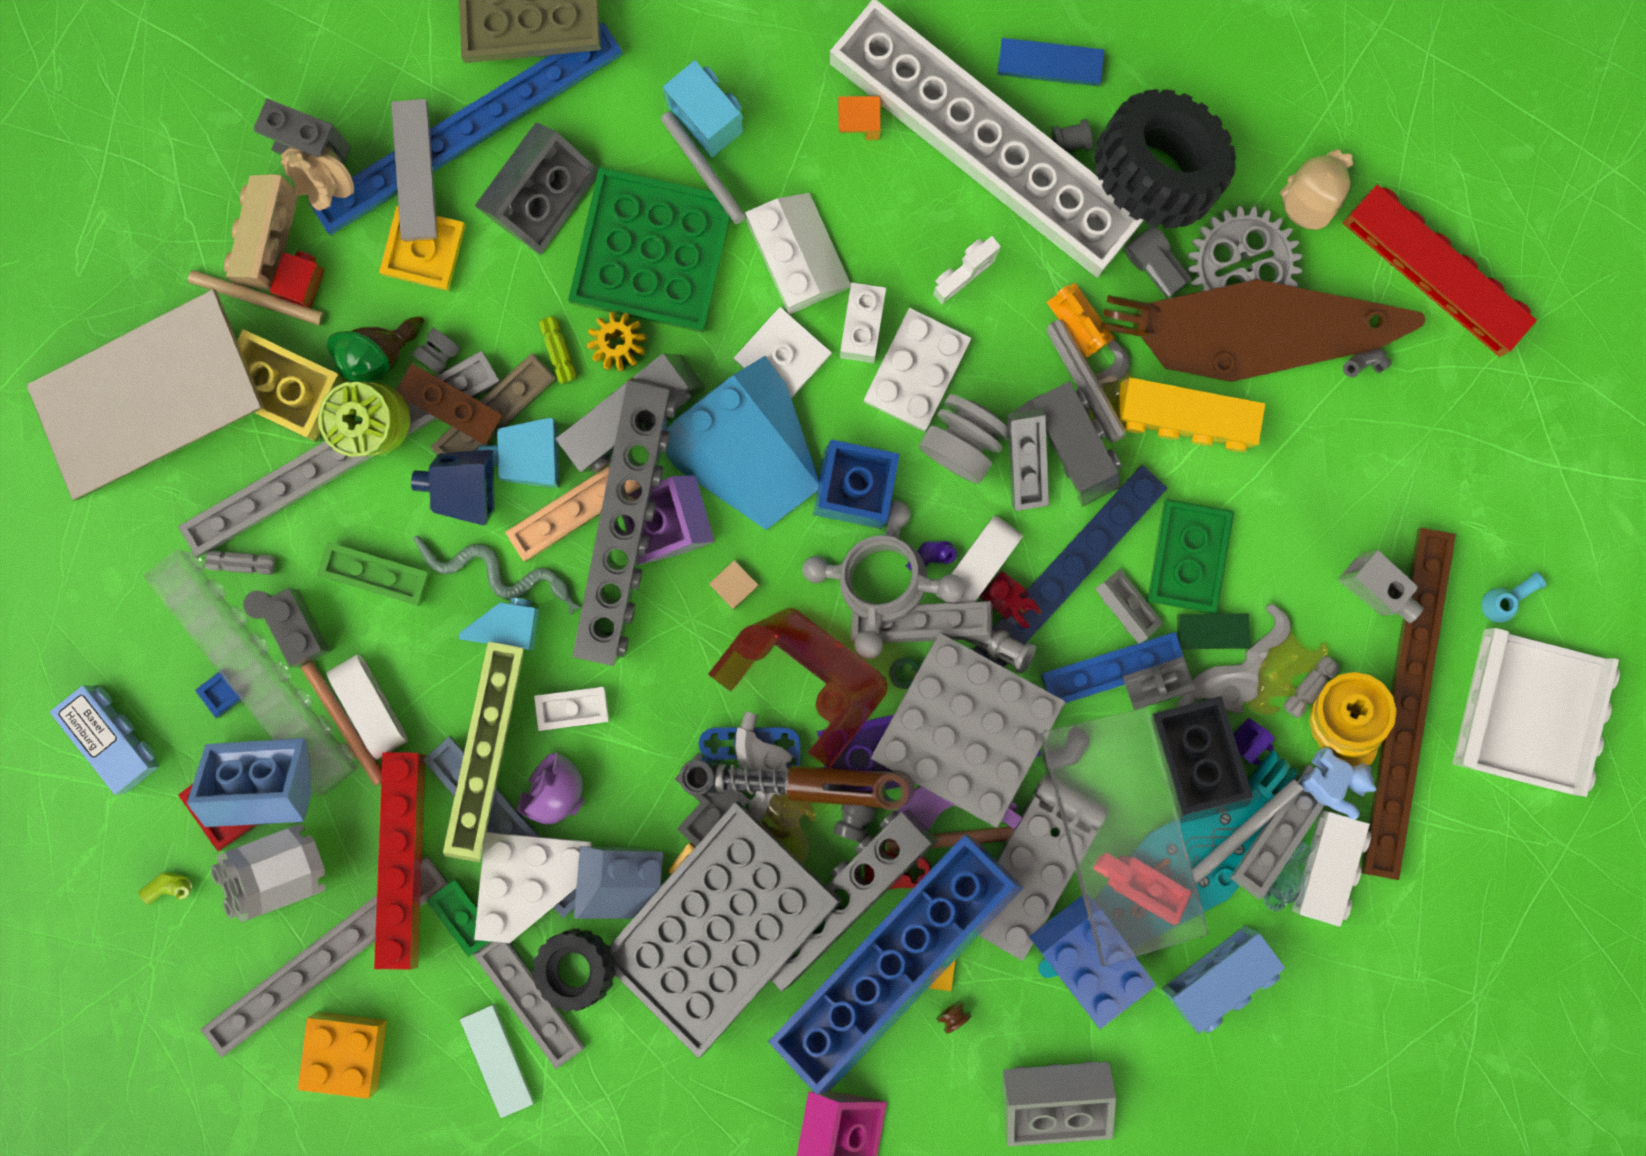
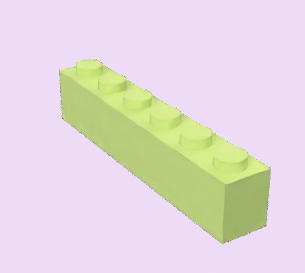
(483, 752)

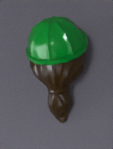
(370, 351)

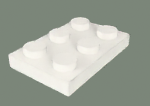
(917, 370)

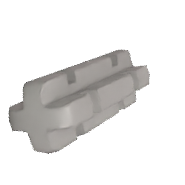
(240, 562)
(1311, 687)

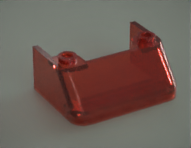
(851, 685)

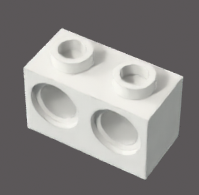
(862, 322)

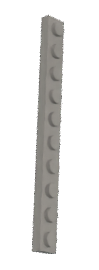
(311, 471)

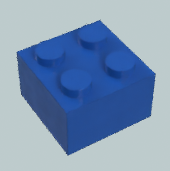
(856, 484)

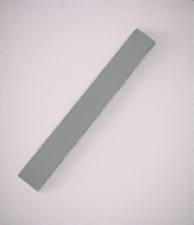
(306, 970)

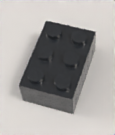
(1201, 760)

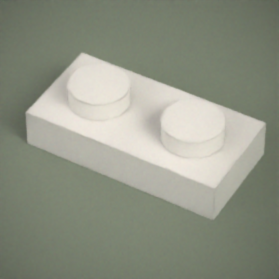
(571, 708)

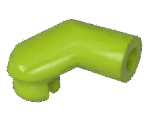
(166, 883)

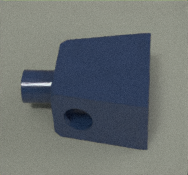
(460, 485)

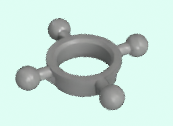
(869, 643)

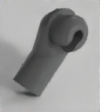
(1361, 361)

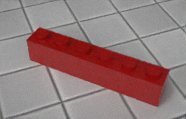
(1440, 270)
(400, 861)

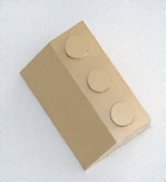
(261, 231)

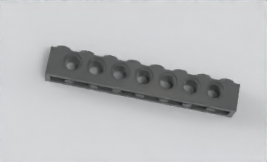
(591, 641)

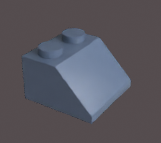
(616, 881)

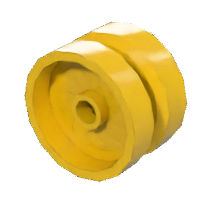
(1355, 695)

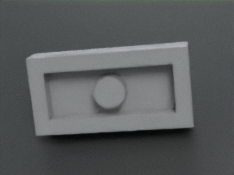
(1129, 606)

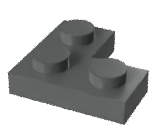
(710, 810)

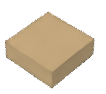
(733, 584)

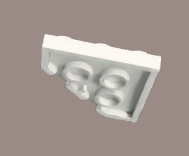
(522, 882)

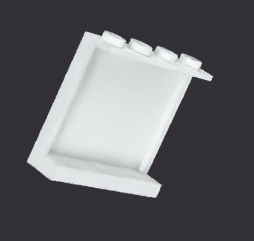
(1536, 713)

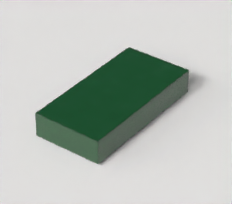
(1213, 631)

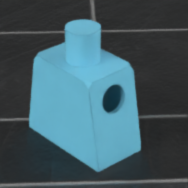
(528, 453)

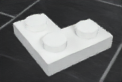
(977, 259)

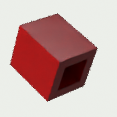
(297, 278)

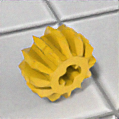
(612, 330)

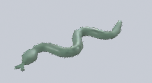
(558, 586)

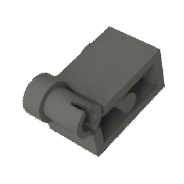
(289, 623)

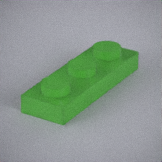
(373, 573)

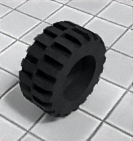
(1185, 134)

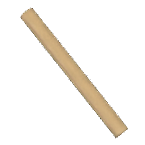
(256, 297)

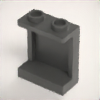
(299, 131)

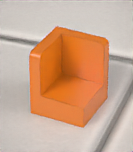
(859, 115)

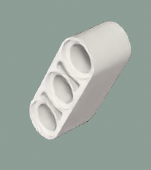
(986, 557)
(367, 706)

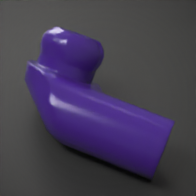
(936, 553)

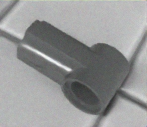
(1152, 254)

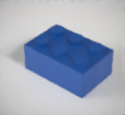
(1072, 953)

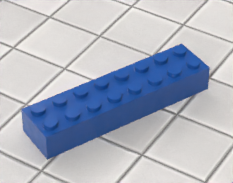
(895, 964)

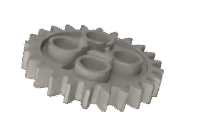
(1233, 235)

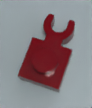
(1009, 599)

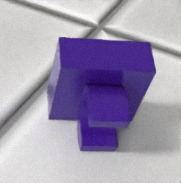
(1252, 741)

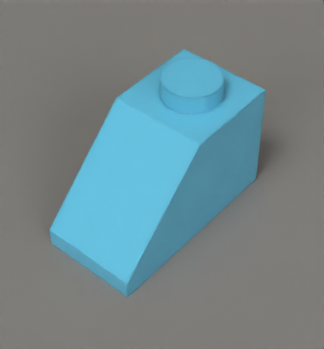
(506, 624)

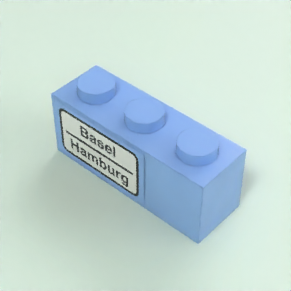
(105, 738)

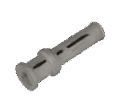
(1007, 650)

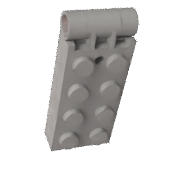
(1039, 864)

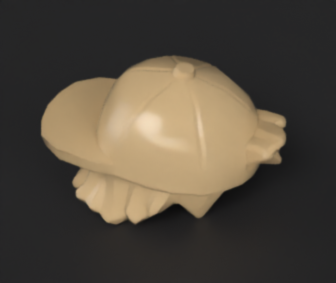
(318, 177)
(1317, 190)

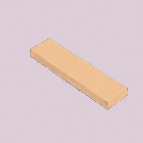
(562, 516)

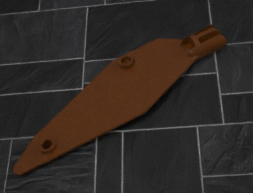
(1258, 328)

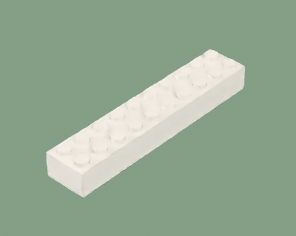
(983, 137)

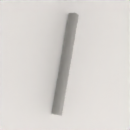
(703, 167)
(1246, 830)

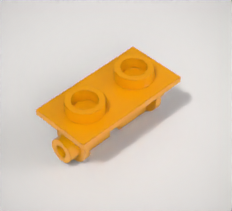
(1080, 319)

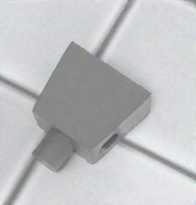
(1370, 579)

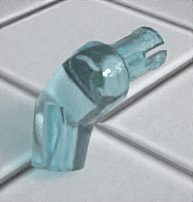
(1288, 882)

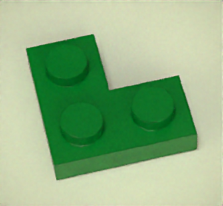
(458, 914)

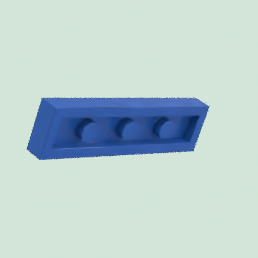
(1107, 670)

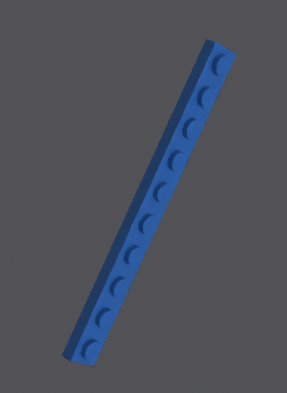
(473, 126)

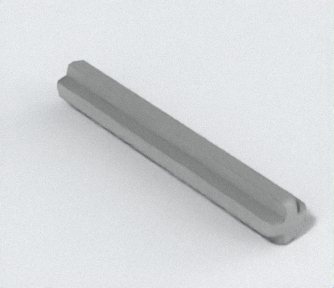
(1086, 380)

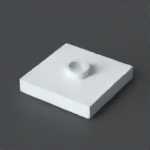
(788, 348)

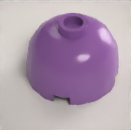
(553, 792)

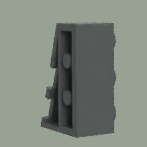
(1079, 443)

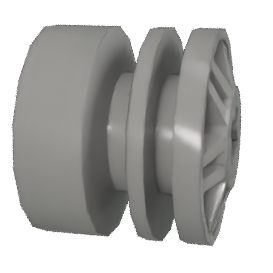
(968, 433)

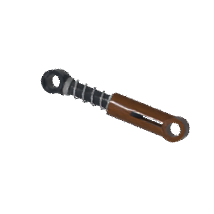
(800, 783)

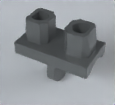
(1158, 683)

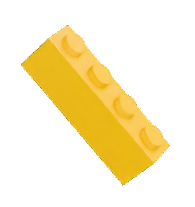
(1190, 414)

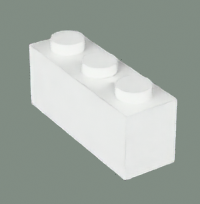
(1332, 868)

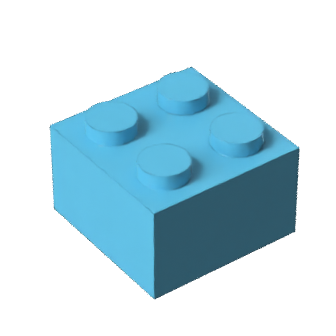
(703, 108)

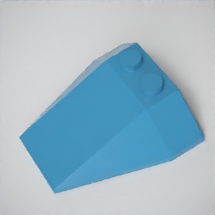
(747, 445)

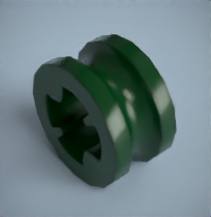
(899, 664)

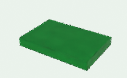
(1190, 556)

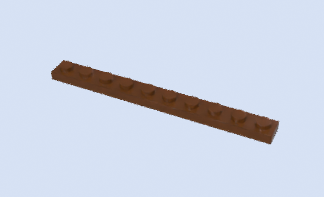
(1411, 695)

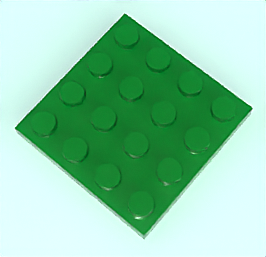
(650, 250)

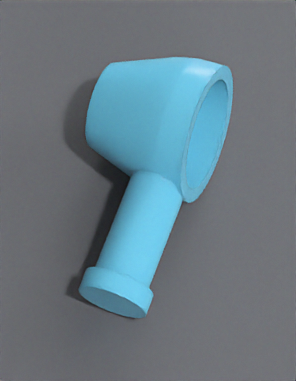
(1491, 600)

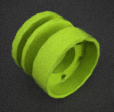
(382, 413)

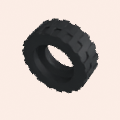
(547, 970)

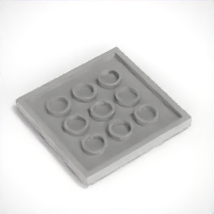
(967, 729)

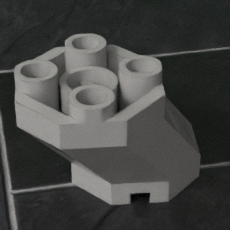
(269, 873)

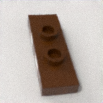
(449, 404)

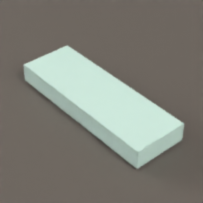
(497, 1061)

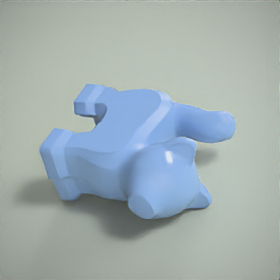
(1334, 778)

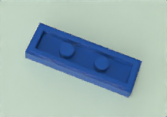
(1050, 62)

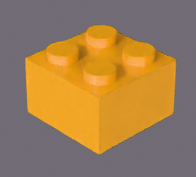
(342, 1055)

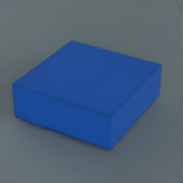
(218, 695)

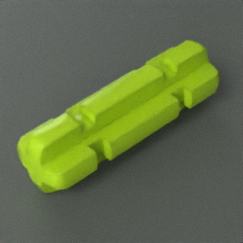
(557, 350)

